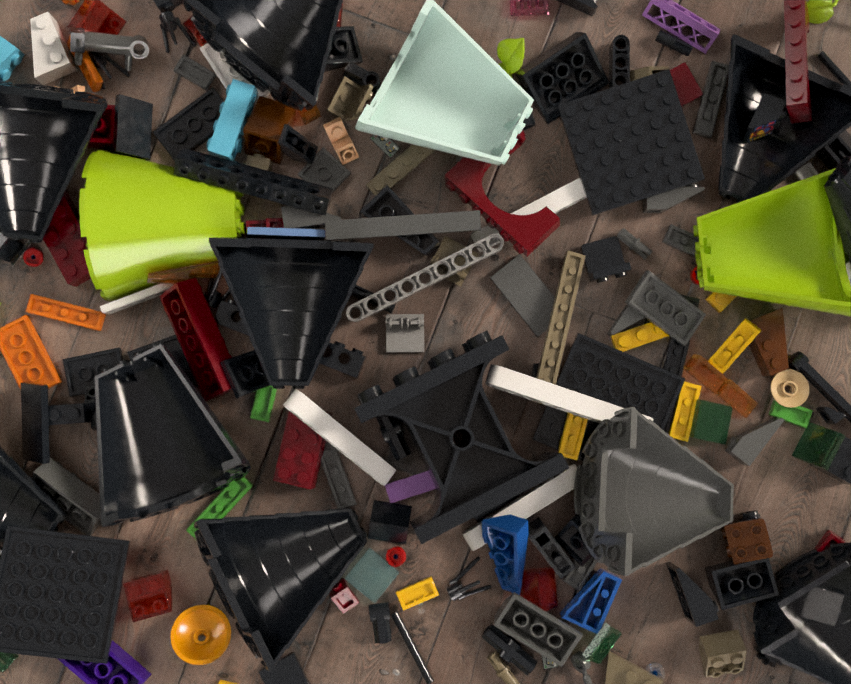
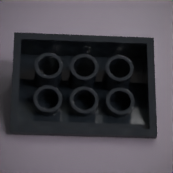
(562, 75)

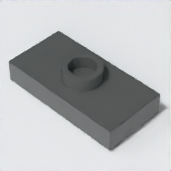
(194, 72)

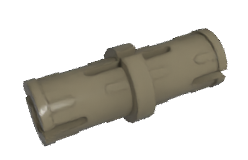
(502, 669)

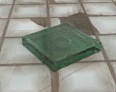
(711, 421)
(818, 445)
(602, 643)

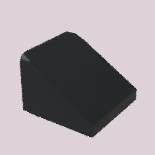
(829, 415)

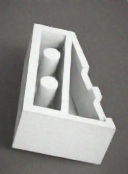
(50, 51)

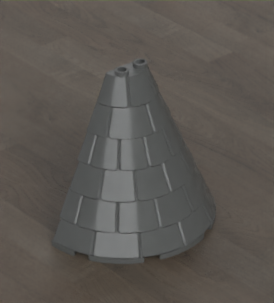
(644, 494)

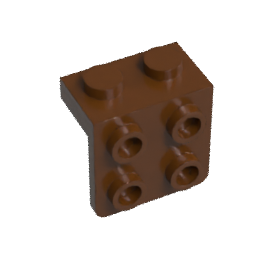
(747, 540)

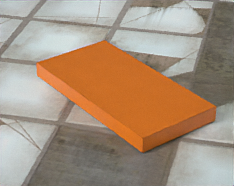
(27, 354)

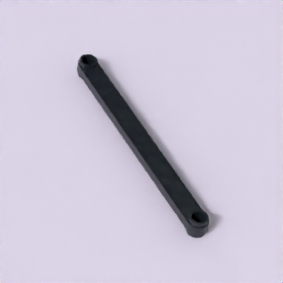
(799, 362)

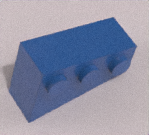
(593, 602)

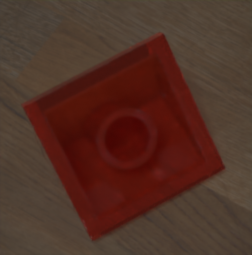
(540, 588)

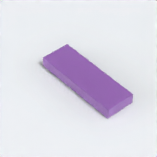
(409, 486)

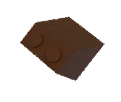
(265, 128)

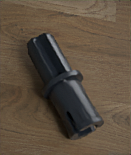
(673, 43)

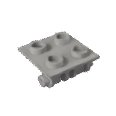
(404, 332)

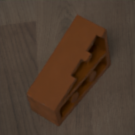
(770, 344)

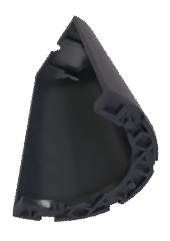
(158, 440)

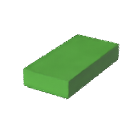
(263, 404)
(798, 415)

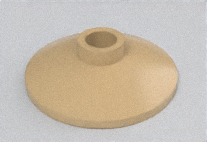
(798, 388)

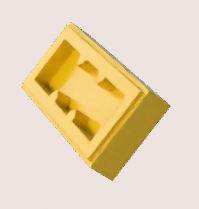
(417, 593)

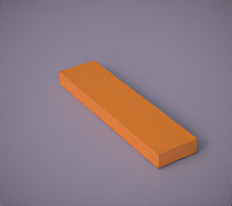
(65, 312)

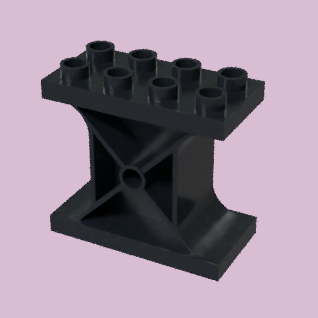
(450, 399)

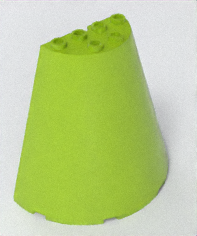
(148, 221)
(776, 249)

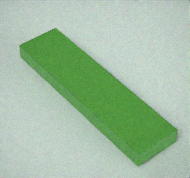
(223, 502)

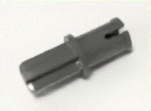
(634, 243)

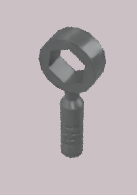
(582, 665)

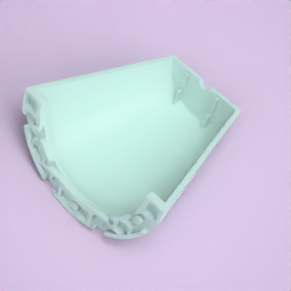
(448, 94)

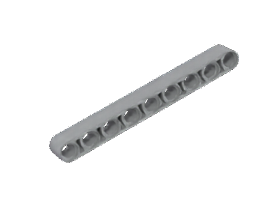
(470, 260)

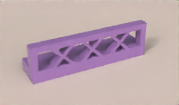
(686, 16)

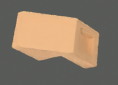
(341, 141)

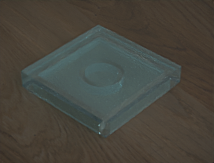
(372, 575)

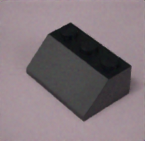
(741, 582)

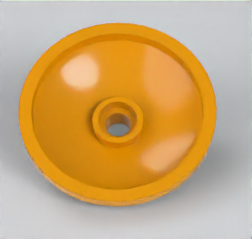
(194, 623)

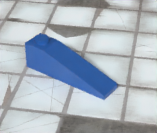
(508, 546)

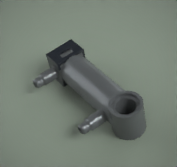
(106, 43)

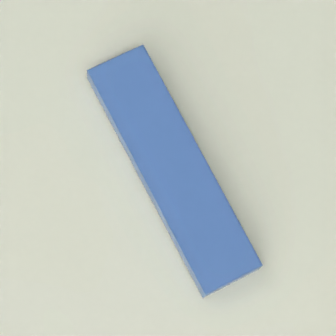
(285, 233)

